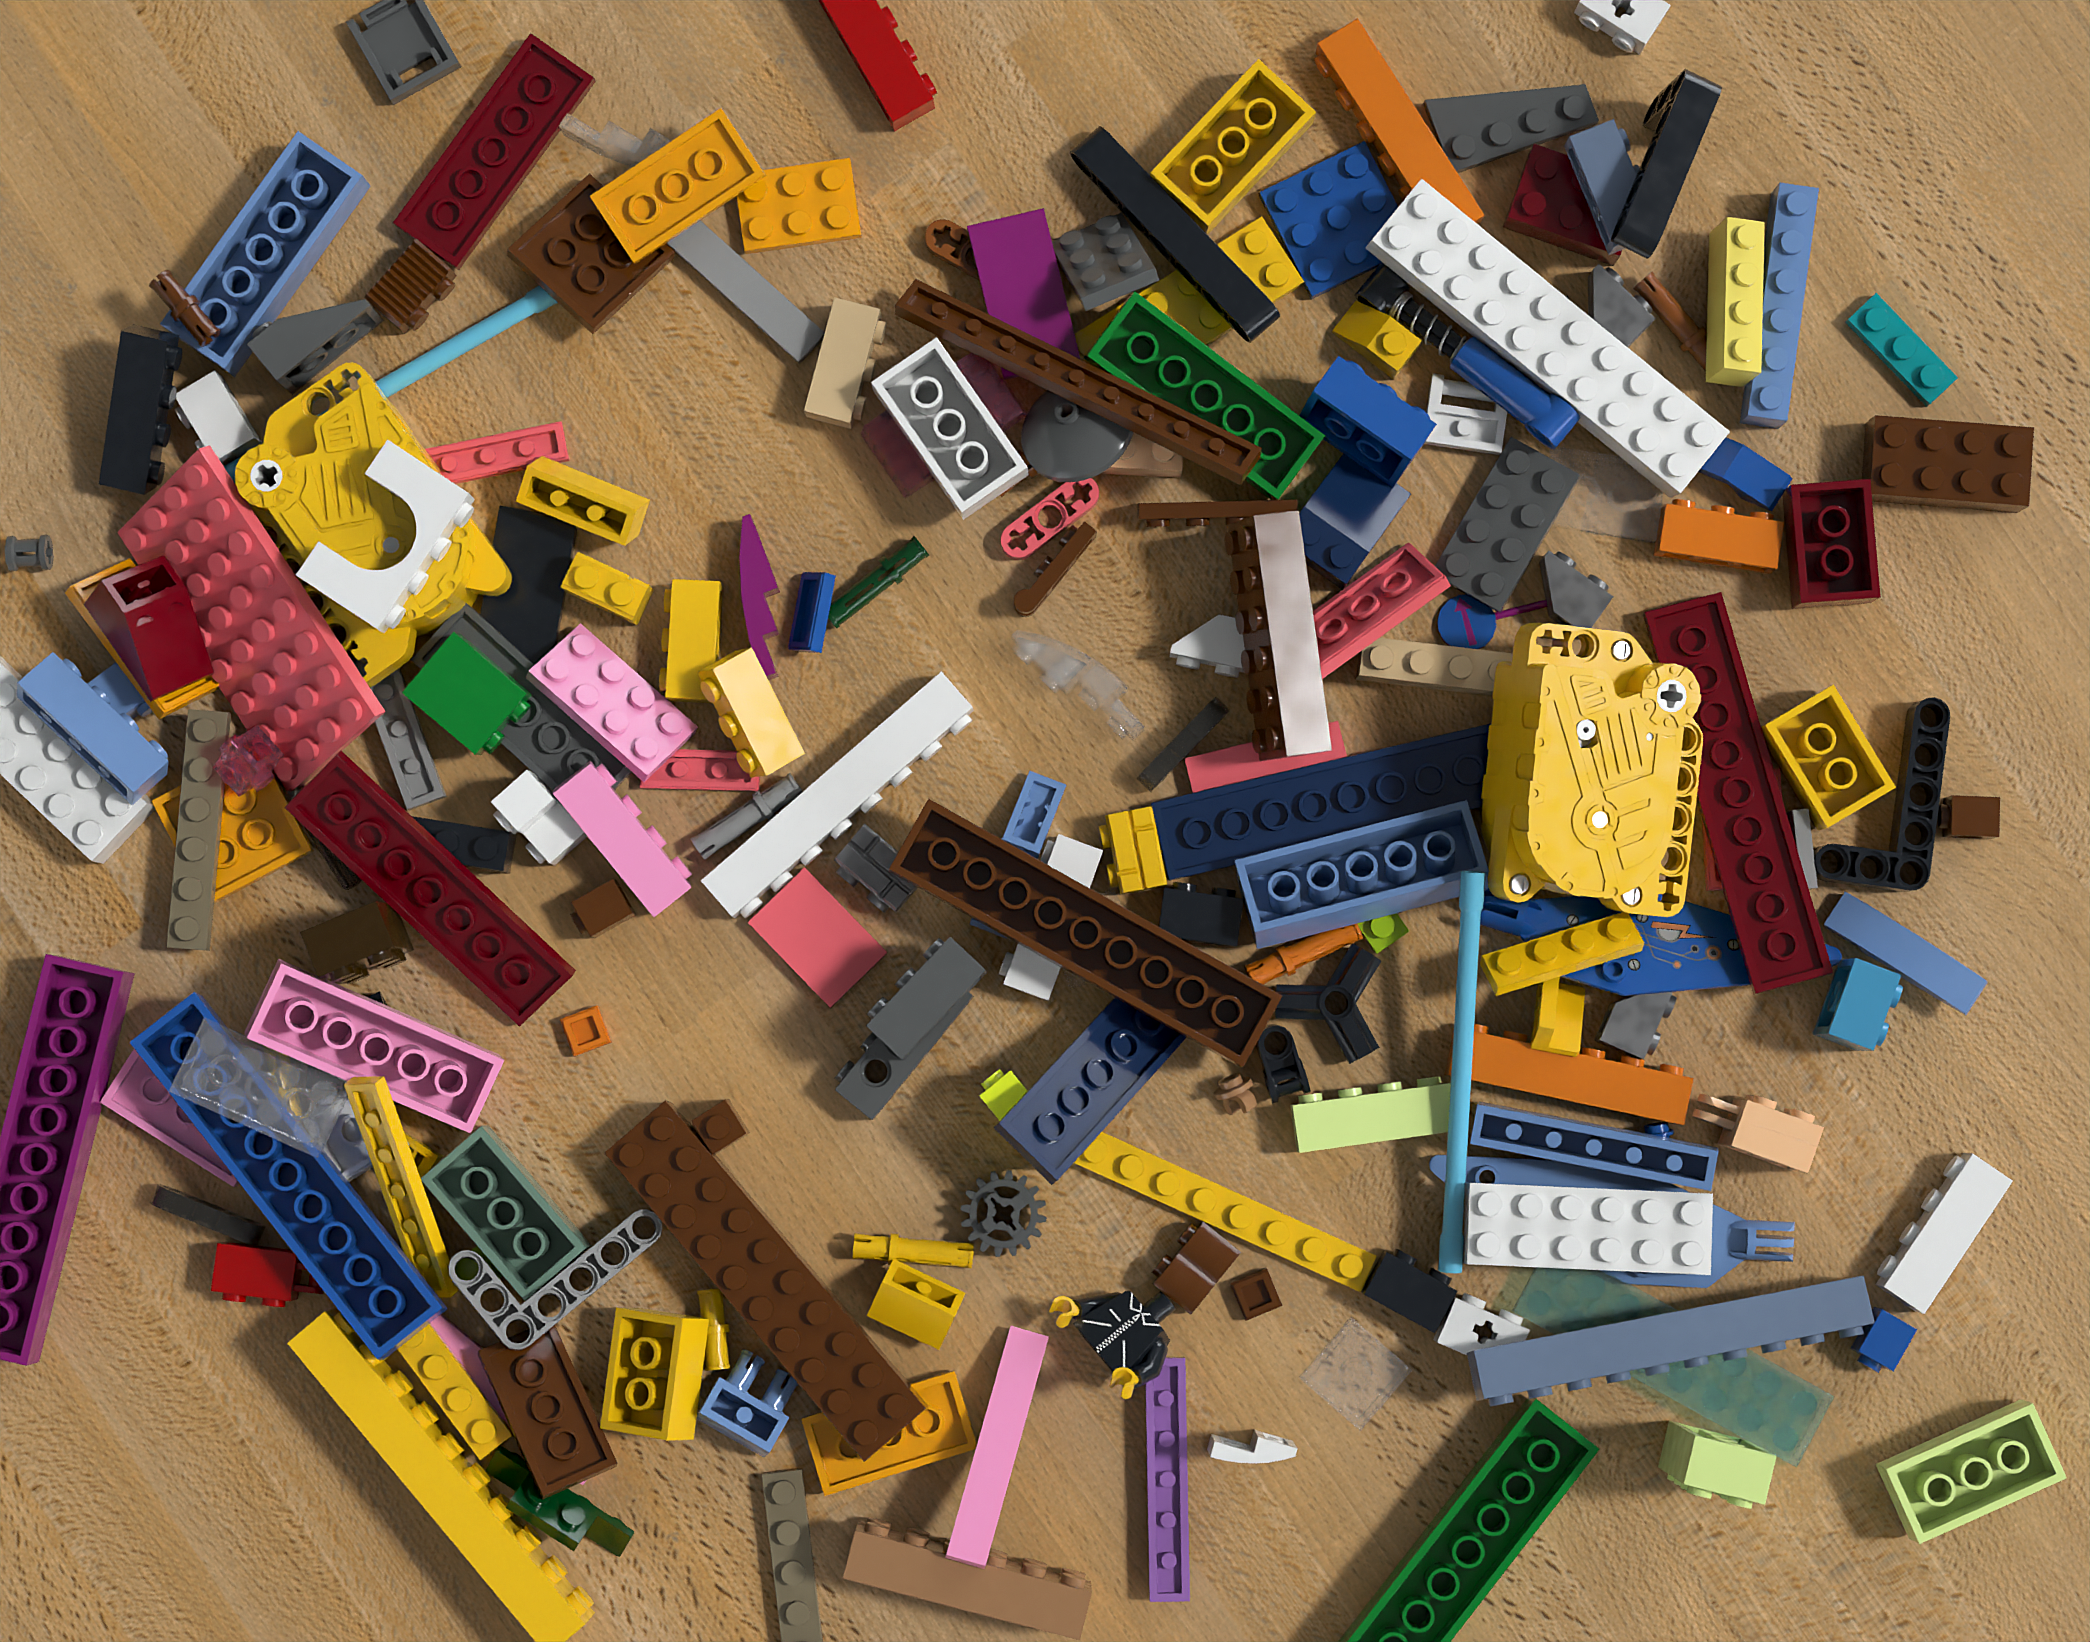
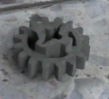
(988, 1224)

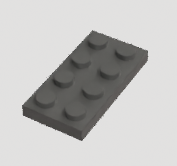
(1506, 524)

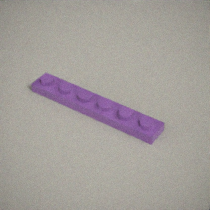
(1167, 1484)

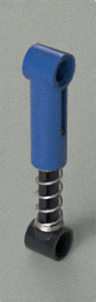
(1543, 414)

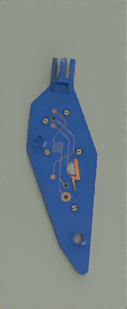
(1678, 952)

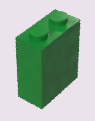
(468, 695)

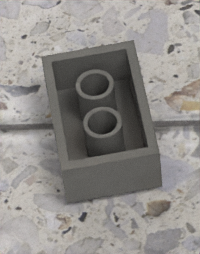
(925, 997)

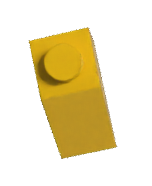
(1377, 338)

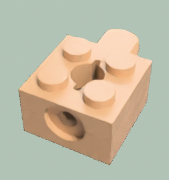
(1764, 1133)

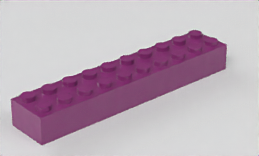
(51, 1138)

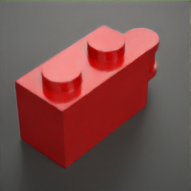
(259, 1272)

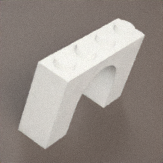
(437, 509)

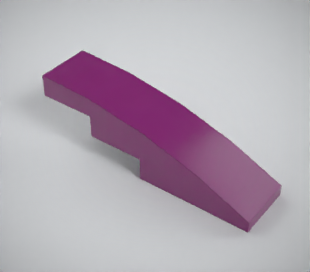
(757, 585)

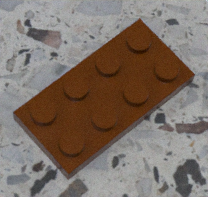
(548, 1412)

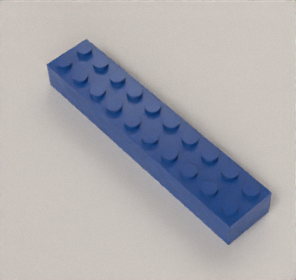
(305, 1203)

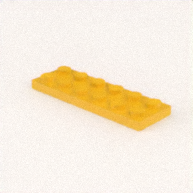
(1251, 249)

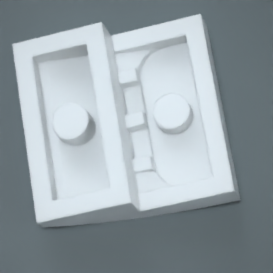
(1262, 1449)

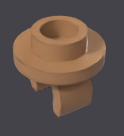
(1235, 1093)

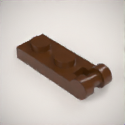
(1053, 570)

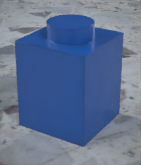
(1883, 1341)

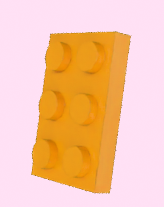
(800, 207)

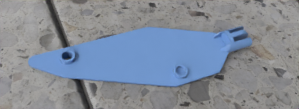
(1732, 1236)

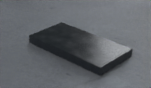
(538, 556)

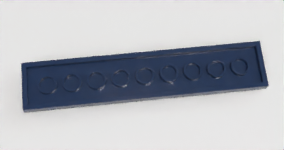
(1319, 800)

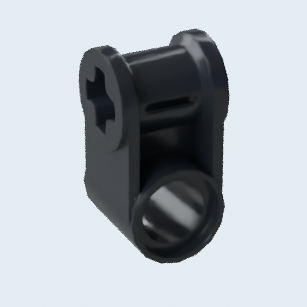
(1282, 1066)

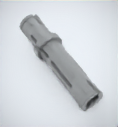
(760, 807)

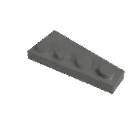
(1503, 123)

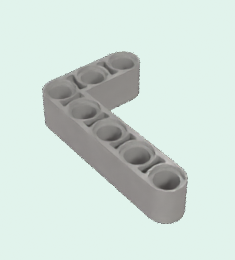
(558, 1286)

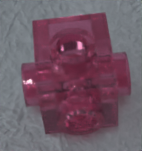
(248, 761)

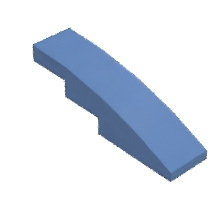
(1031, 819)
(1905, 953)

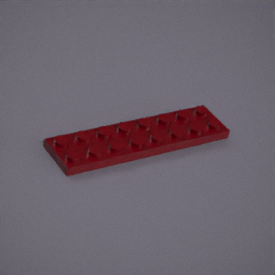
(430, 888)

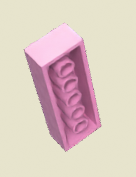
(365, 1038)

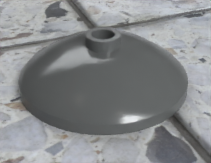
(1072, 445)

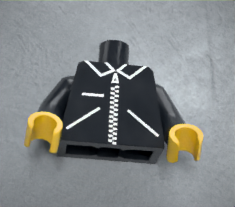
(1121, 1333)

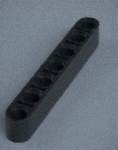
(1175, 234)

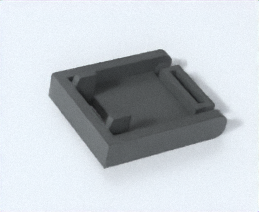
(400, 40)

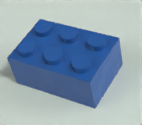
(1367, 420)

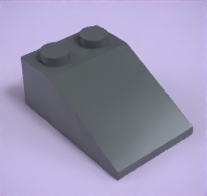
(308, 342)

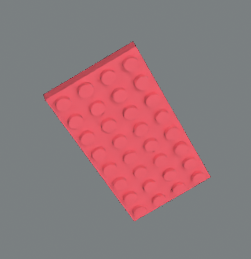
(256, 619)

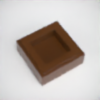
(1256, 1294)

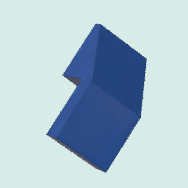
(1747, 474)

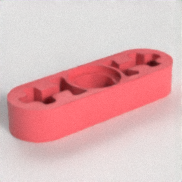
(1049, 533)

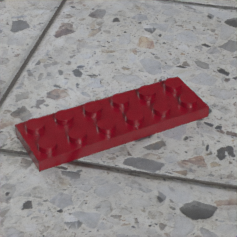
(494, 151)

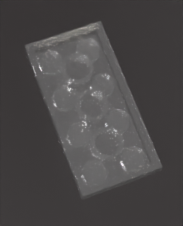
(260, 1088)

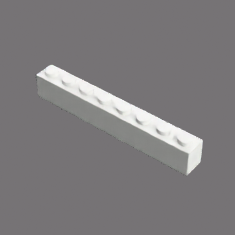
(838, 795)

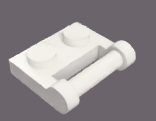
(1463, 426)

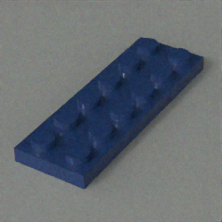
(1087, 1087)

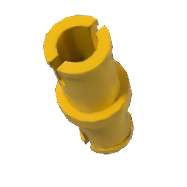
(716, 1345)

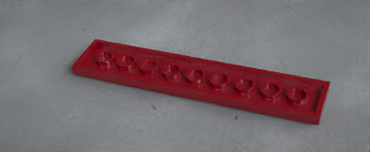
(1742, 801)

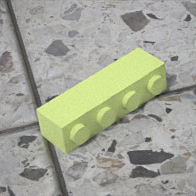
(1371, 1117)

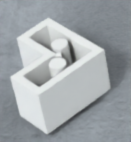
(534, 811)

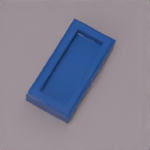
(811, 612)

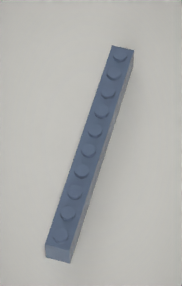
(1670, 1338)

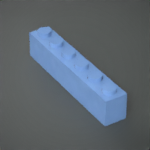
(1784, 284)
(1594, 1145)

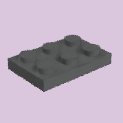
(1104, 261)

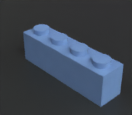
(93, 728)

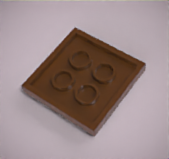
(581, 259)

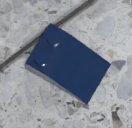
(1347, 519)

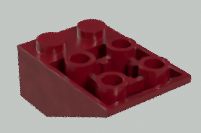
(152, 627)

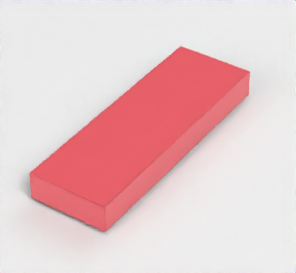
(702, 771)

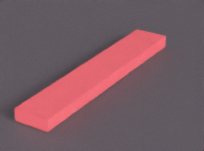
(500, 453)

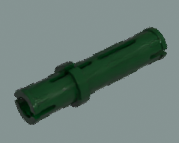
(911, 551)

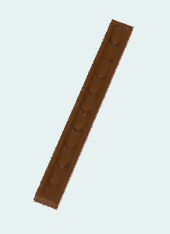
(1078, 381)

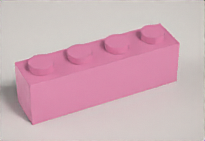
(622, 838)

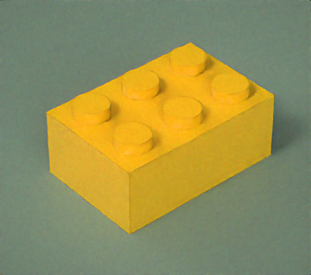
(1826, 758)
(654, 1373)

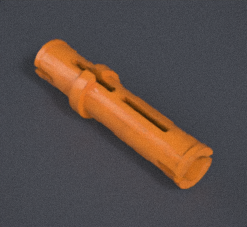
(1292, 957)

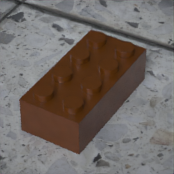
(1948, 463)

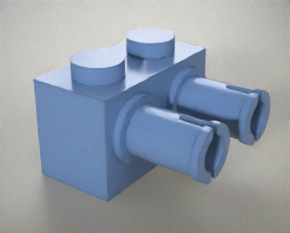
(743, 1417)

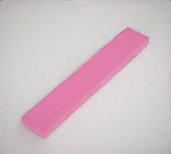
(997, 1447)

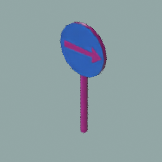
(1472, 624)

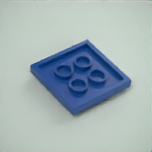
(1331, 217)

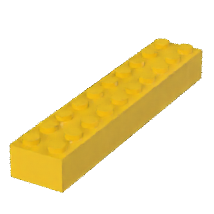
(444, 1479)

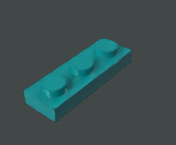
(1901, 350)

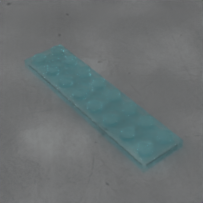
(1738, 1394)

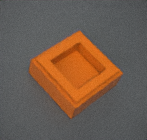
(586, 1030)

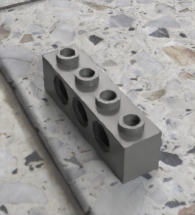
(871, 1096)

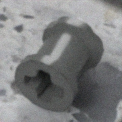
(42, 547)

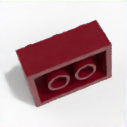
(1553, 207)
(1831, 543)

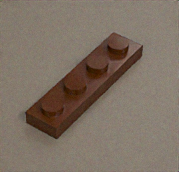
(1200, 512)

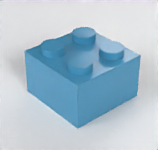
(1858, 1005)

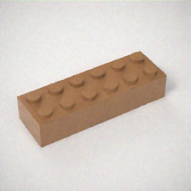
(1003, 1590)

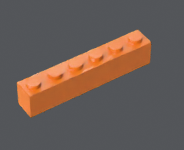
(1389, 117)
(1579, 1079)

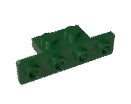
(562, 1515)

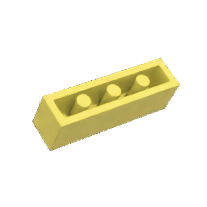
(1735, 302)

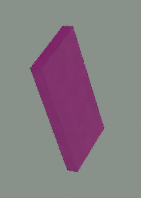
(1023, 278)

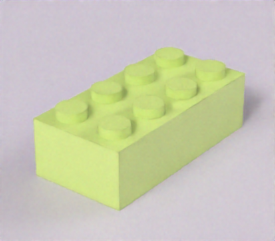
(1716, 1464)
(1971, 1471)

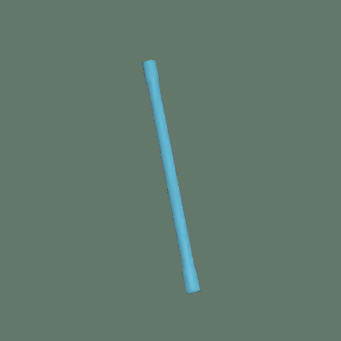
(533, 302)
(1470, 905)

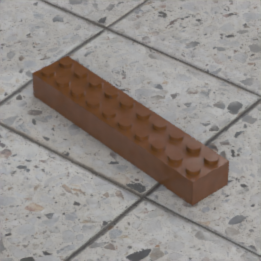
(1085, 933)
(766, 1280)

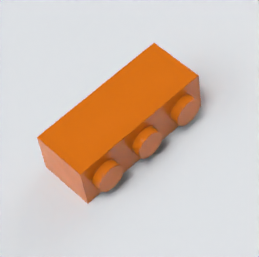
(1719, 536)

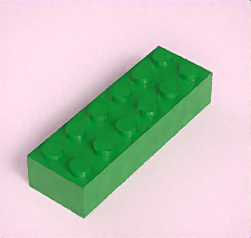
(1177, 367)

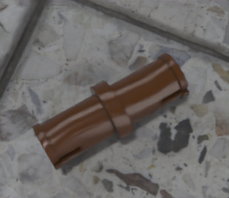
(184, 308)

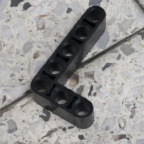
(1678, 122)
(1904, 813)

